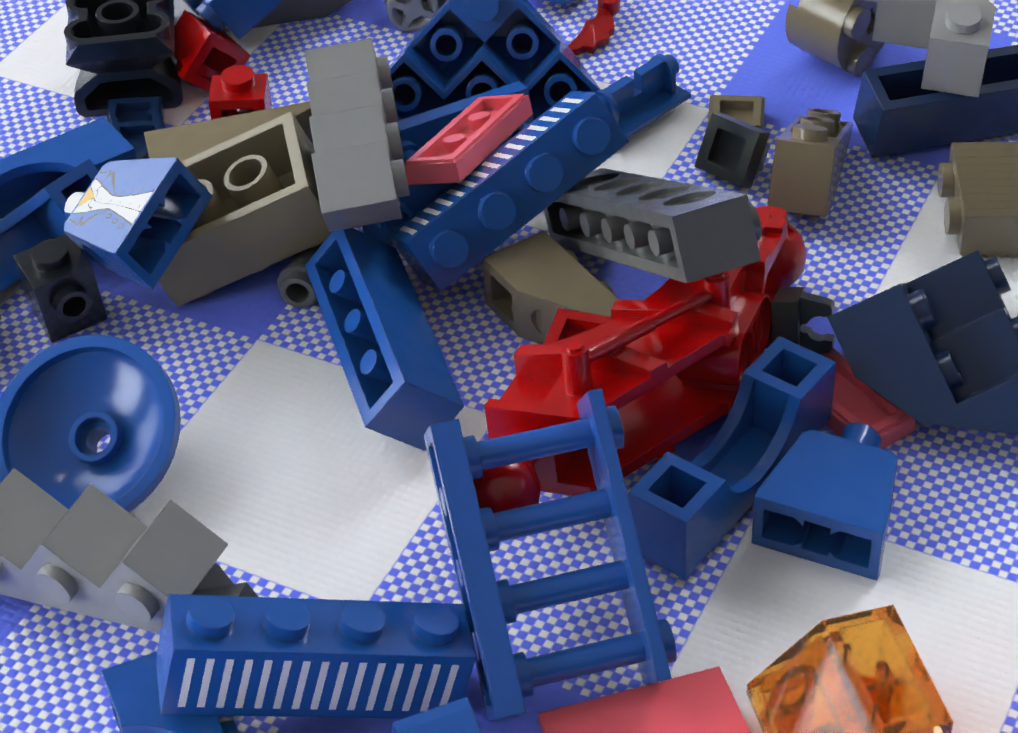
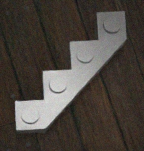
(951, 31)
(355, 135)
(98, 554)

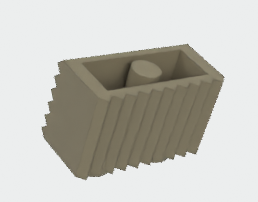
(981, 196)

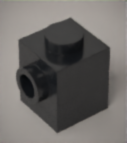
(56, 274)

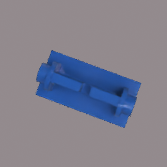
(647, 96)

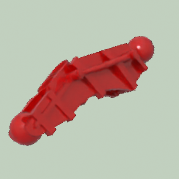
(659, 360)

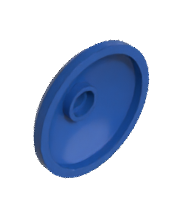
(75, 397)

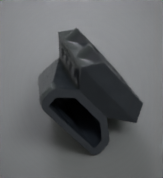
(121, 52)

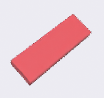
(468, 139)

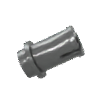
(294, 281)

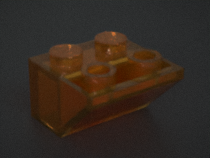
(850, 679)

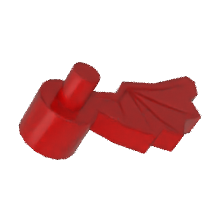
(597, 30)

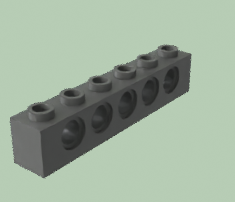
(657, 224)

